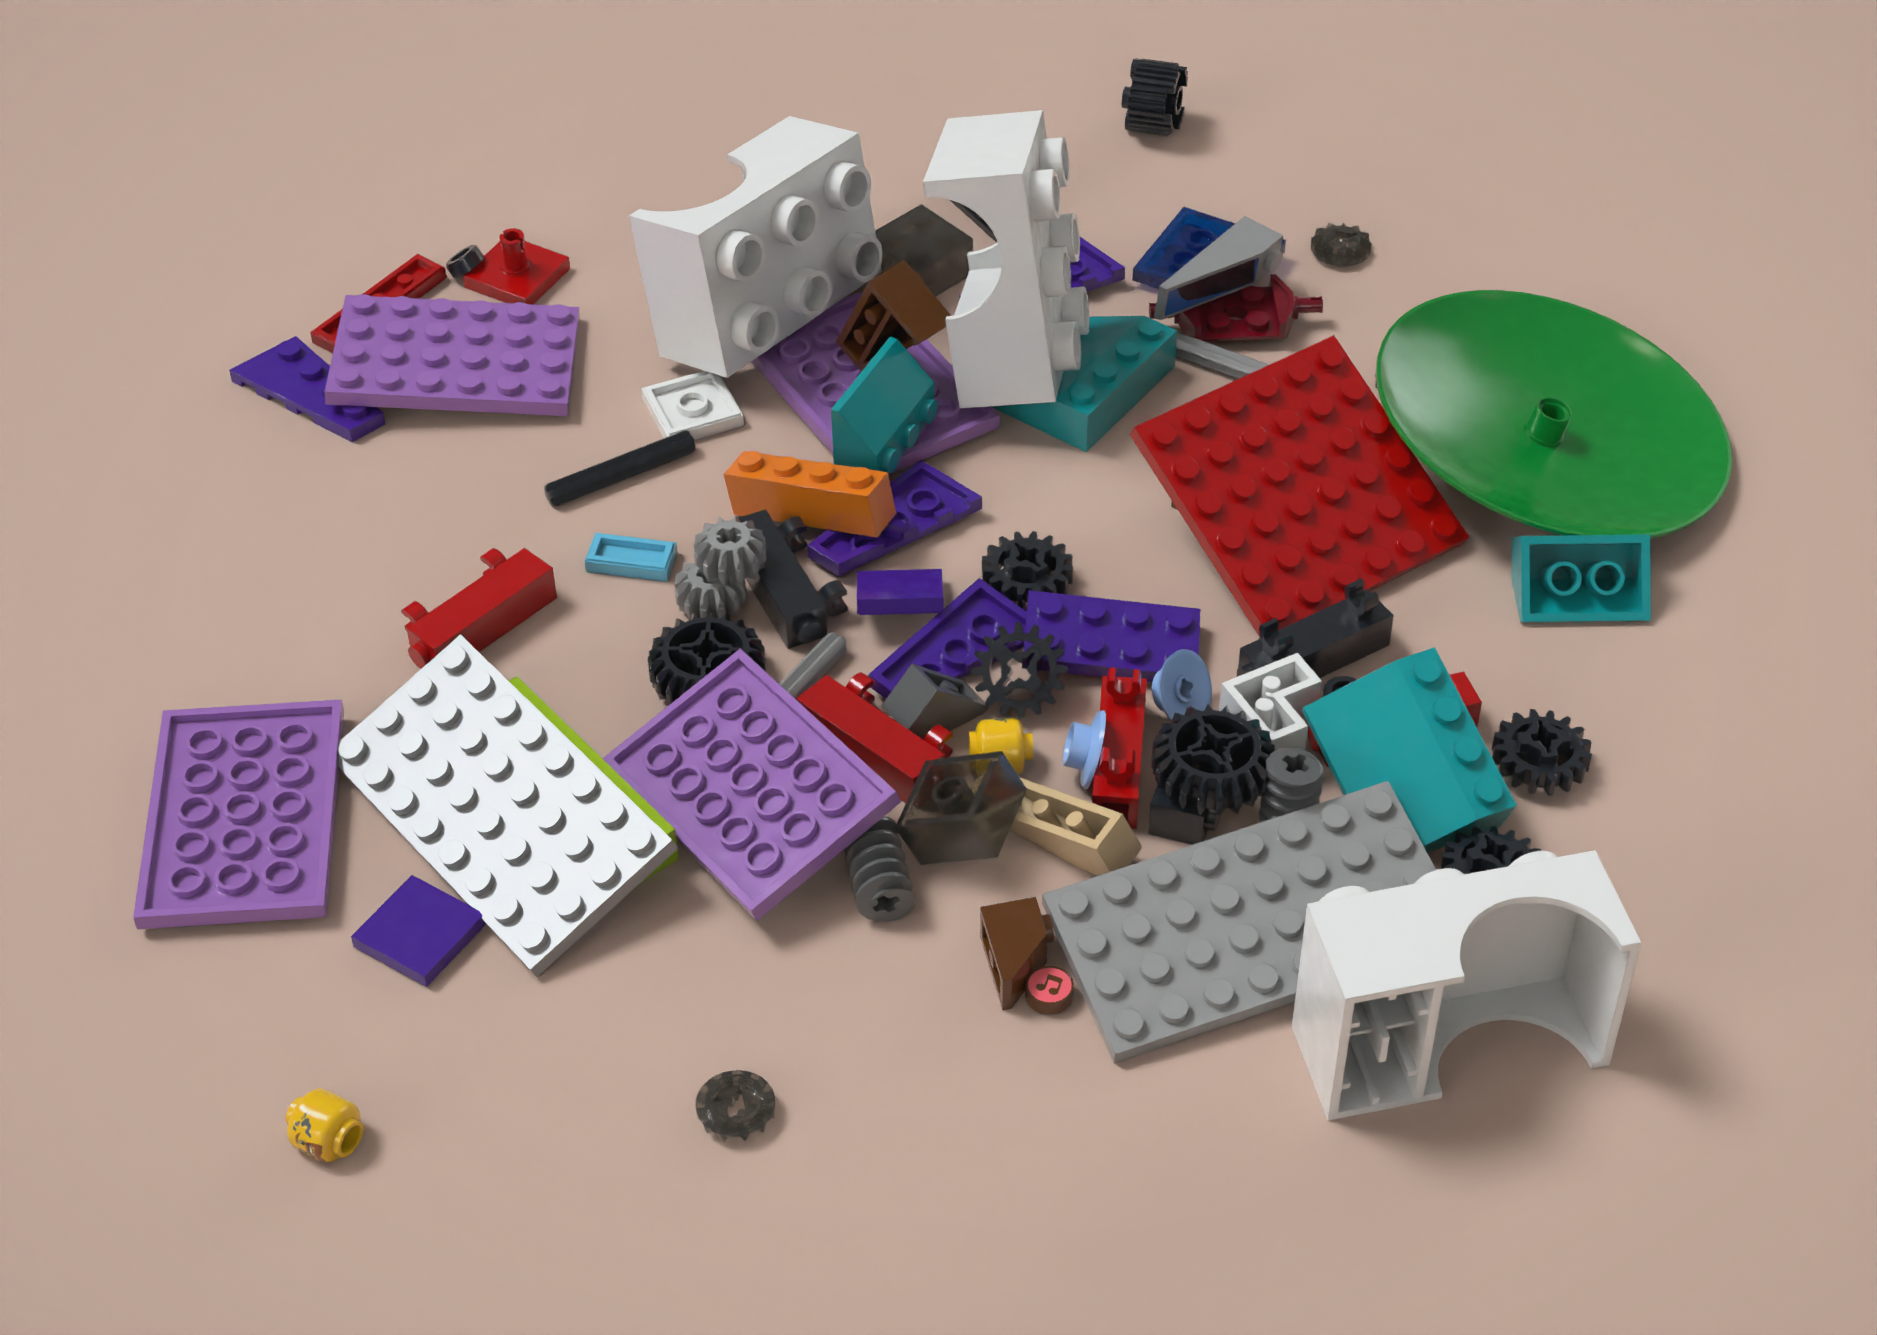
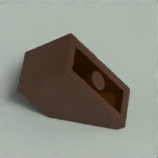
(1014, 944)

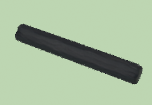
(619, 468)

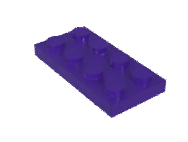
(1110, 633)

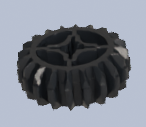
(695, 649)
(1212, 759)

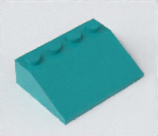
(1118, 368)
(1418, 735)

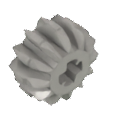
(730, 551)
(700, 597)

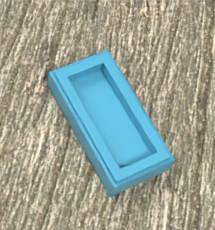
(631, 557)

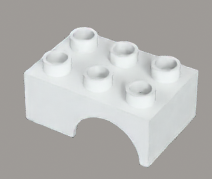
(766, 256)
(1017, 308)
(1421, 962)

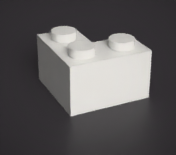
(1276, 698)

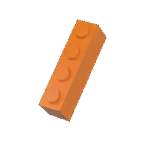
(818, 492)

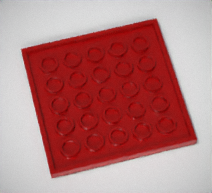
(1298, 485)

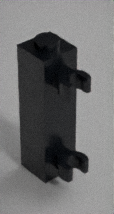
(785, 588)
(1326, 638)

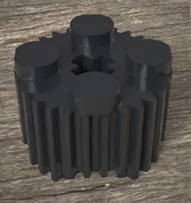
(1154, 97)

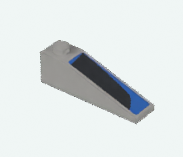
(1227, 265)

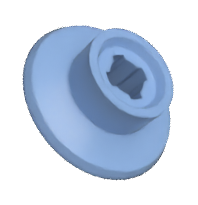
(1182, 684)
(1084, 747)

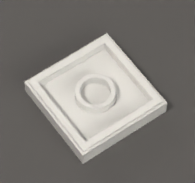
(693, 404)

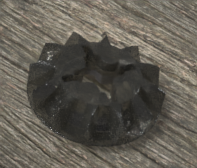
(1330, 247)
(723, 1092)

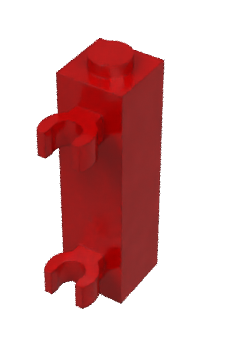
(485, 609)
(871, 734)
(1119, 764)

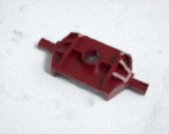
(1263, 314)

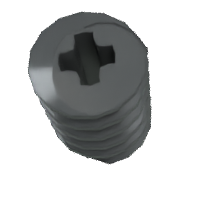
(1293, 782)
(880, 873)

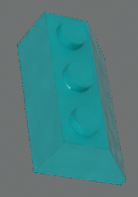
(882, 410)
(1582, 577)

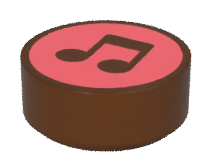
(1049, 990)

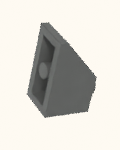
(932, 698)

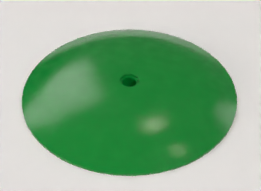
(1553, 414)

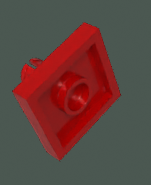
(516, 270)

